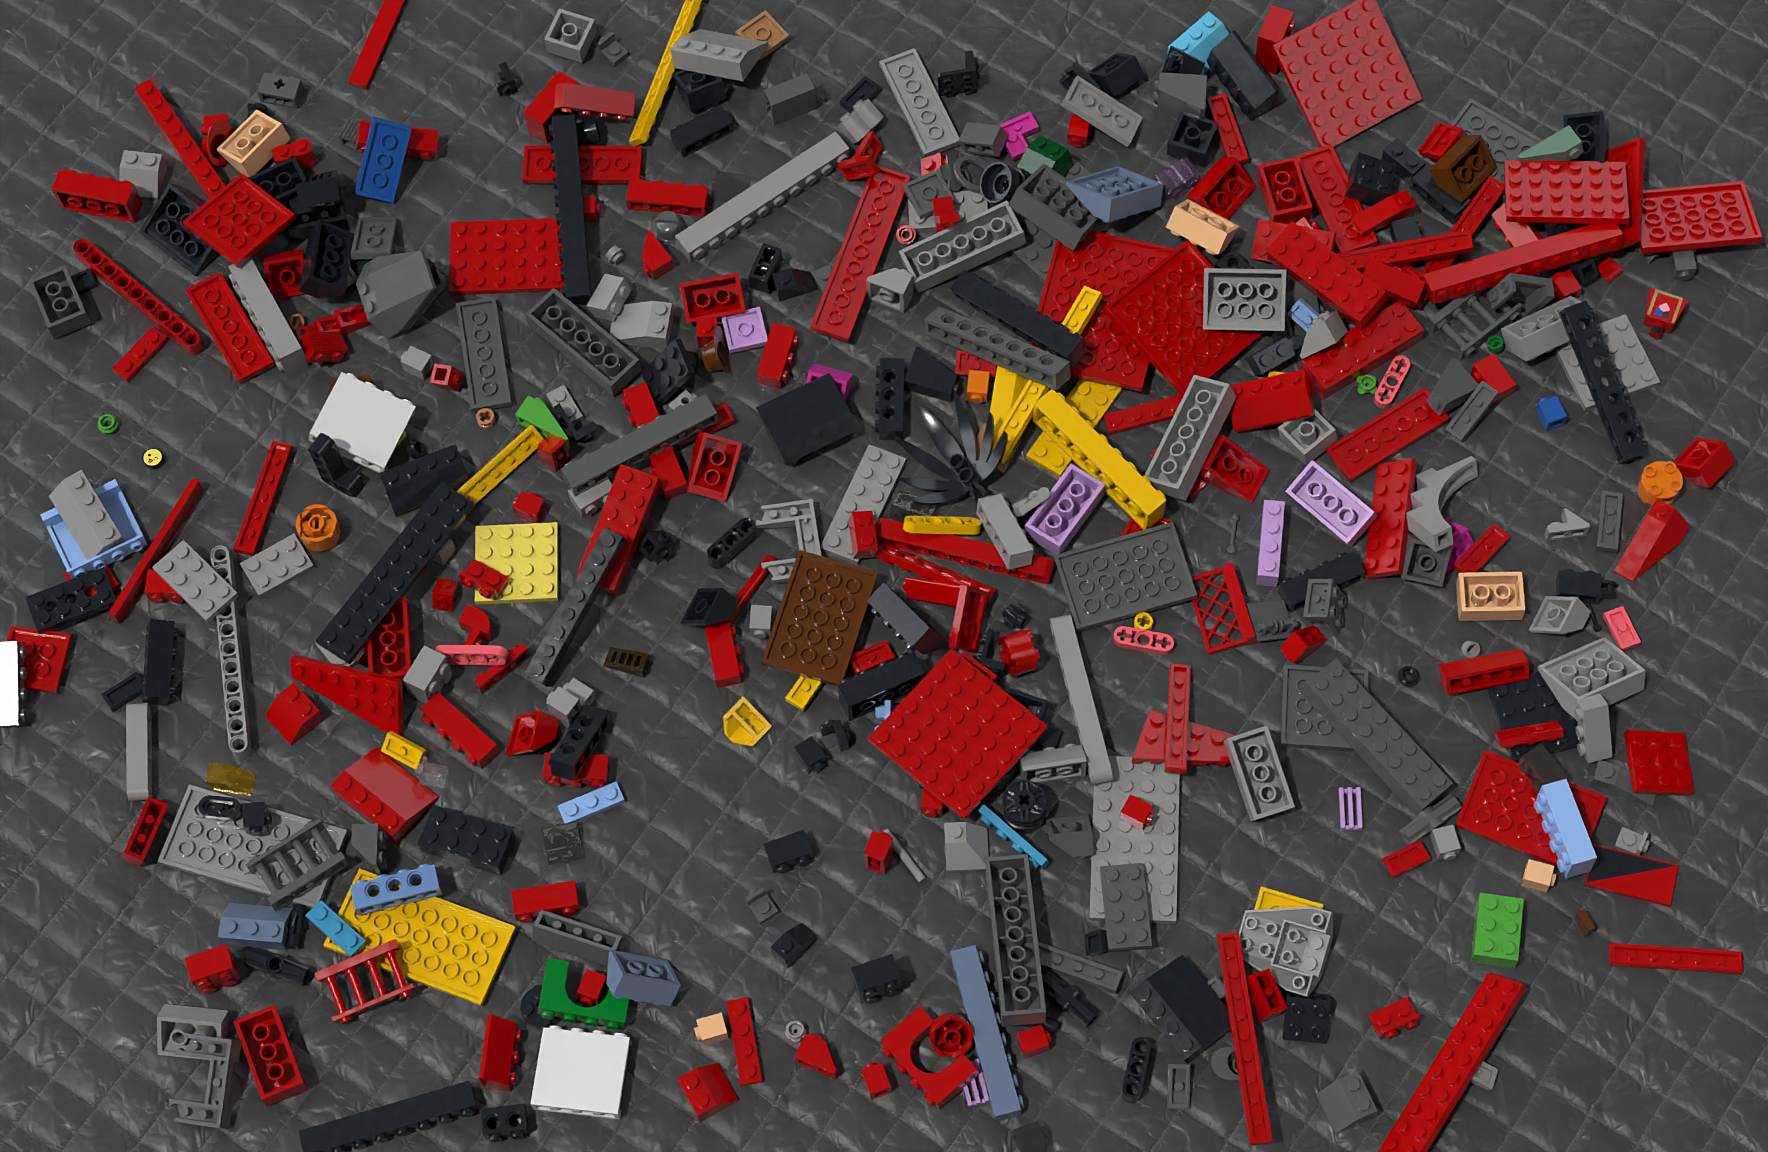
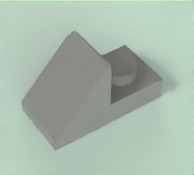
(1571, 527)

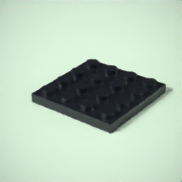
(1530, 704)

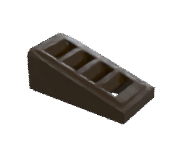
(630, 669)

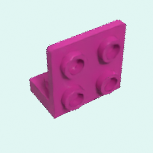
(1461, 543)

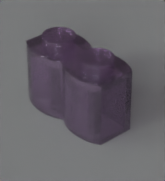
(1178, 178)

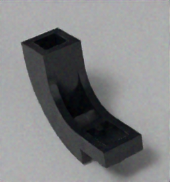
(1582, 270)

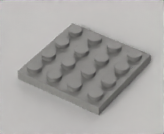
(1624, 350)

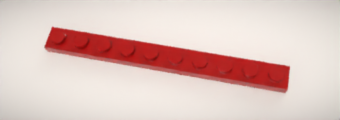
(1244, 1039)

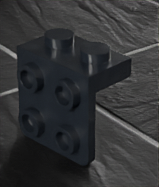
(960, 80)

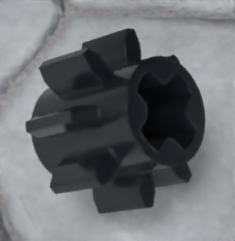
(1015, 616)

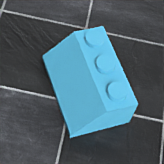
(1202, 38)

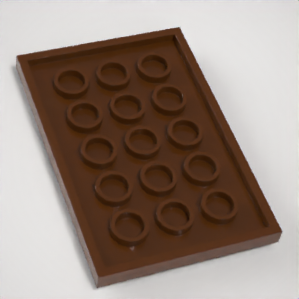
(819, 618)

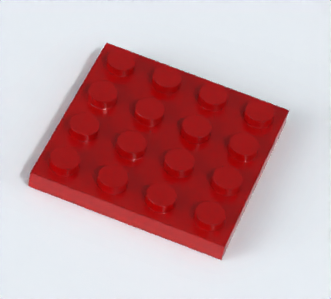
(239, 220)

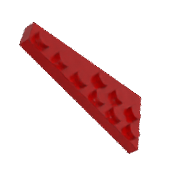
(1203, 746)

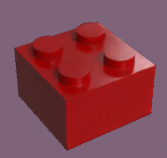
(213, 969)

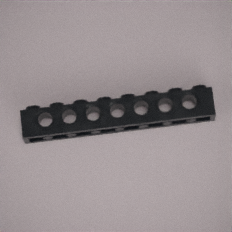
(1600, 393)

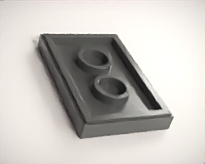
(374, 237)

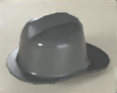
(670, 224)
(1224, 1063)

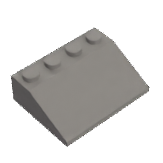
(717, 54)
(1244, 299)
(1592, 671)

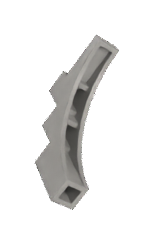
(1427, 502)

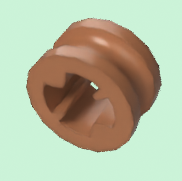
(484, 413)

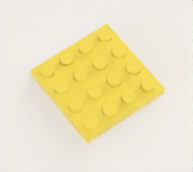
(525, 556)

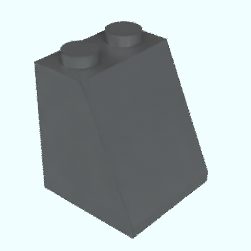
(1180, 92)

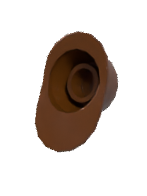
(715, 354)

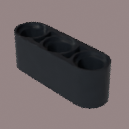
(727, 551)
(1136, 1080)

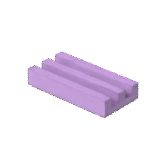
(1349, 791)
(978, 1101)

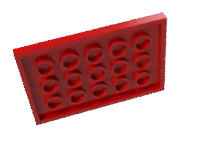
(1566, 192)
(1697, 217)
(505, 257)
(1504, 809)

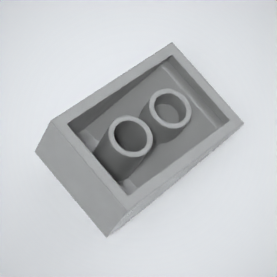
(644, 324)

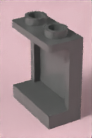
(1524, 289)

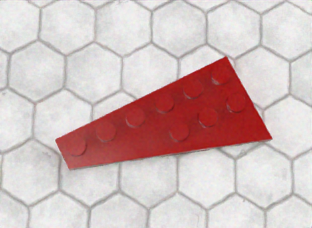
(363, 693)

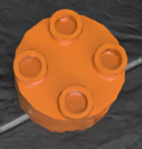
(1660, 481)
(318, 528)

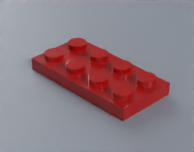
(1269, 231)

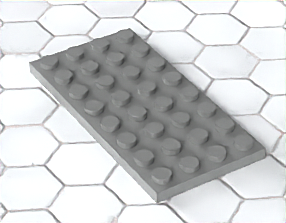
(1122, 843)
(222, 847)

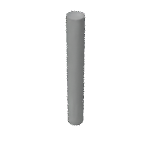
(906, 858)

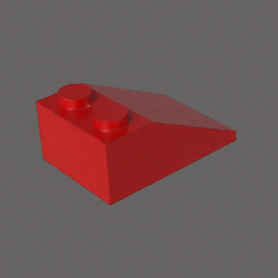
(713, 466)
(1233, 470)

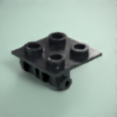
(1182, 63)

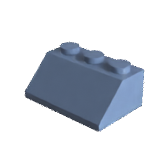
(254, 926)
(641, 978)

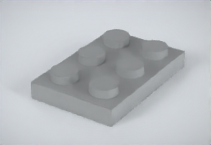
(277, 565)

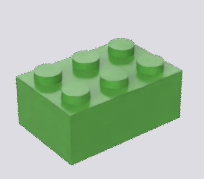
(1497, 930)

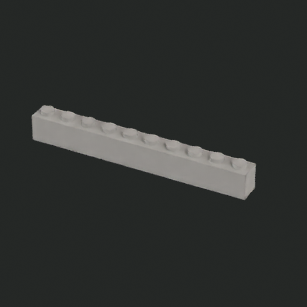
(762, 197)

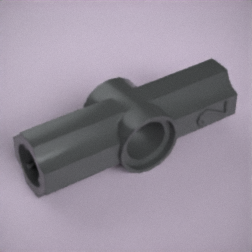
(1430, 819)

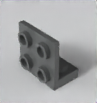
(1325, 603)

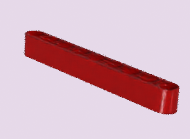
(142, 303)
(960, 550)

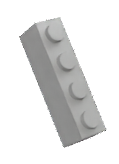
(1005, 531)

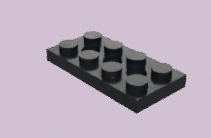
(67, 613)

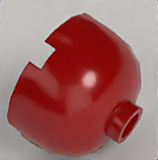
(950, 1035)

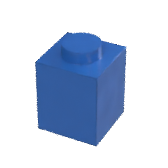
(1550, 413)

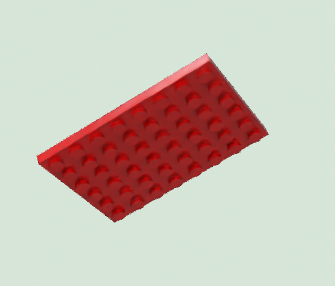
(1110, 267)

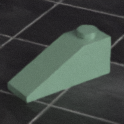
(1558, 147)

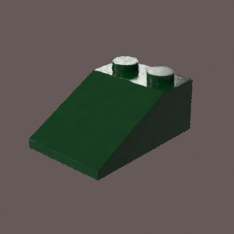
(1047, 152)

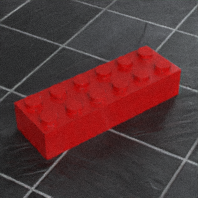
(1326, 275)
(1363, 350)
(627, 515)

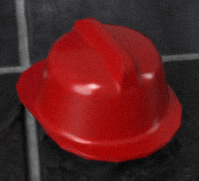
(217, 134)

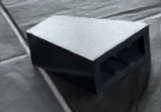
(930, 377)

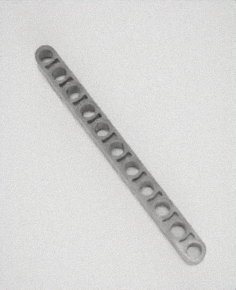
(232, 660)

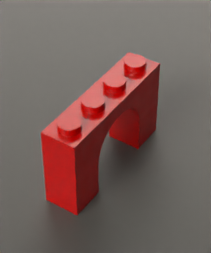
(938, 1086)

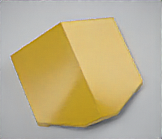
(744, 723)

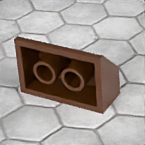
(1463, 167)

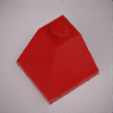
(531, 732)

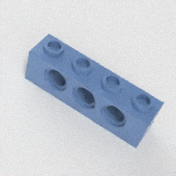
(407, 893)

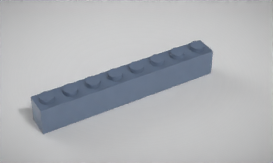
(986, 1036)

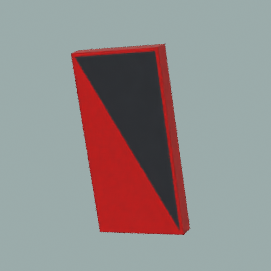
(1632, 875)

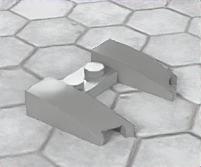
(791, 514)

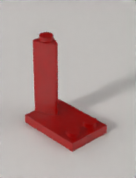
(969, 605)

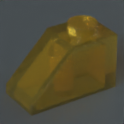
(229, 779)

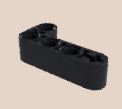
(332, 467)

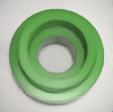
(105, 419)

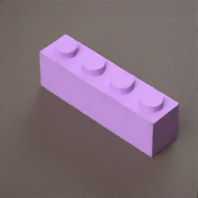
(1270, 543)

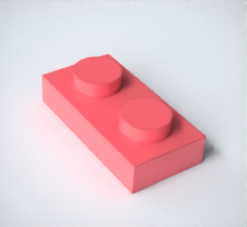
(1621, 628)

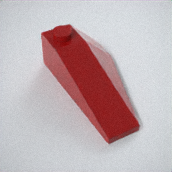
(1656, 537)

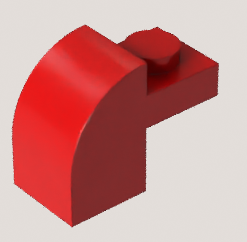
(477, 624)

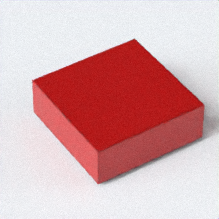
(1609, 270)

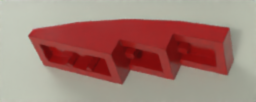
(343, 320)

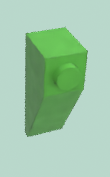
(536, 413)

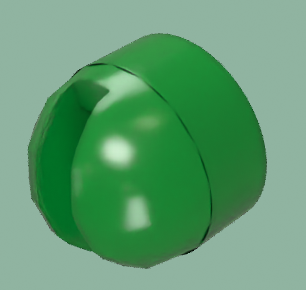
(1492, 342)

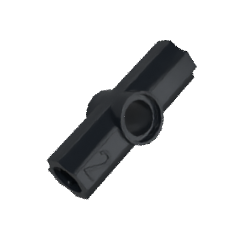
(264, 962)
(1068, 999)

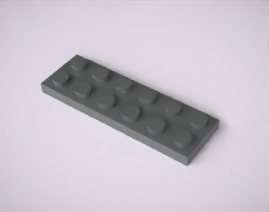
(483, 354)

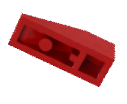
(1382, 213)

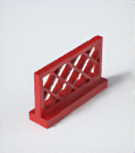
(1239, 610)

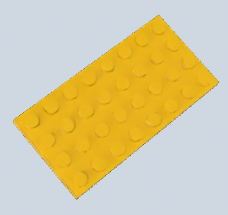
(439, 942)

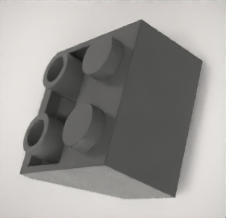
(369, 846)

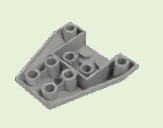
(1289, 944)

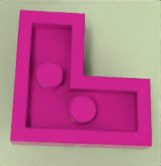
(1015, 131)

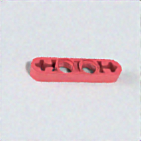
(474, 654)

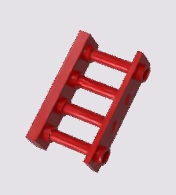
(349, 968)

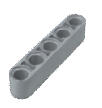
(138, 751)

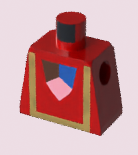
(1662, 312)

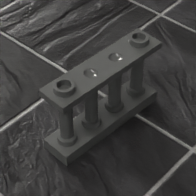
(1455, 310)
(315, 873)

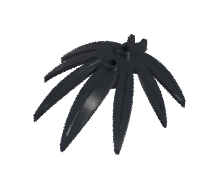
(965, 472)

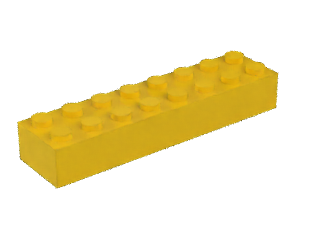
(1099, 459)

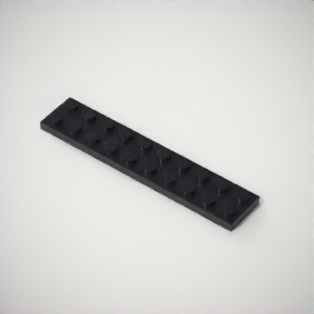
(395, 573)

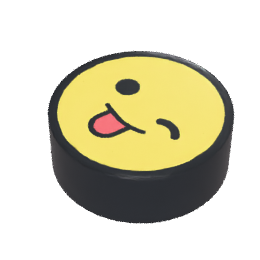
(153, 458)

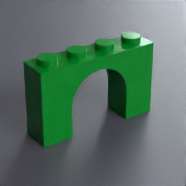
(556, 1003)

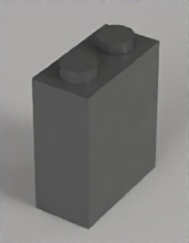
(791, 99)

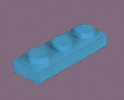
(336, 929)

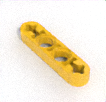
(942, 525)

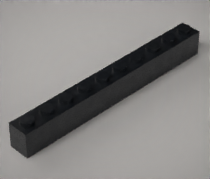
(571, 209)

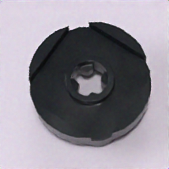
(529, 1010)

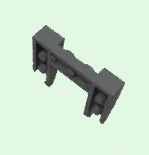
(215, 1109)

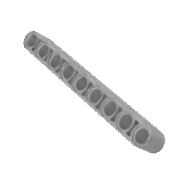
(1081, 699)

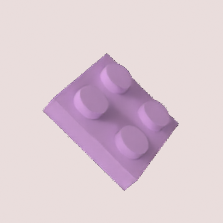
(744, 330)

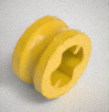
(1139, 617)

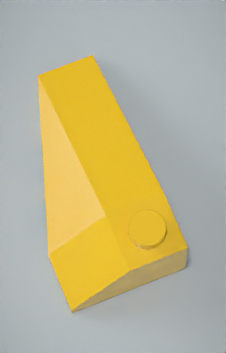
(1005, 393)

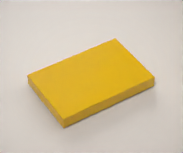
(1274, 899)

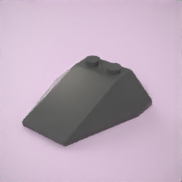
(395, 289)

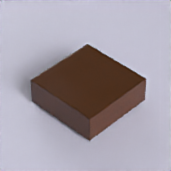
(1584, 923)

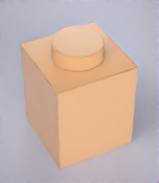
(1538, 876)
(711, 1029)

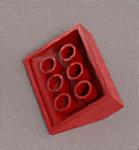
(384, 794)

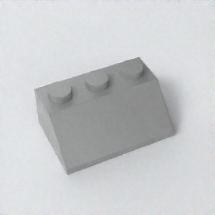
(1053, 764)
(177, 1021)

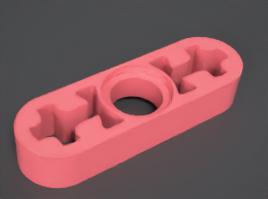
(1392, 390)
(1160, 637)

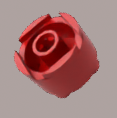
(1018, 652)

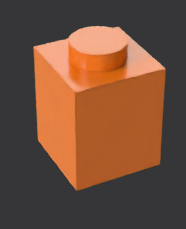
(977, 386)

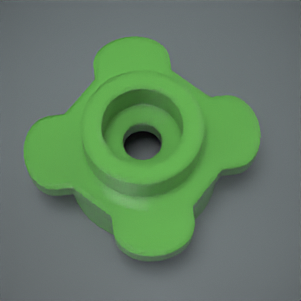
(1366, 379)

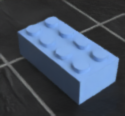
(1565, 829)

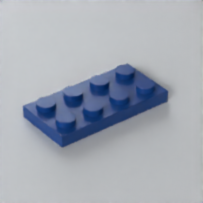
(382, 159)

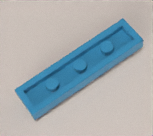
(1019, 843)

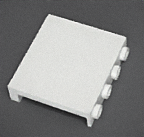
(363, 421)
(580, 1072)

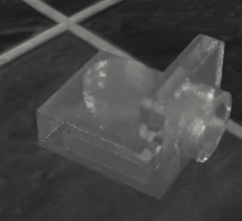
(431, 774)

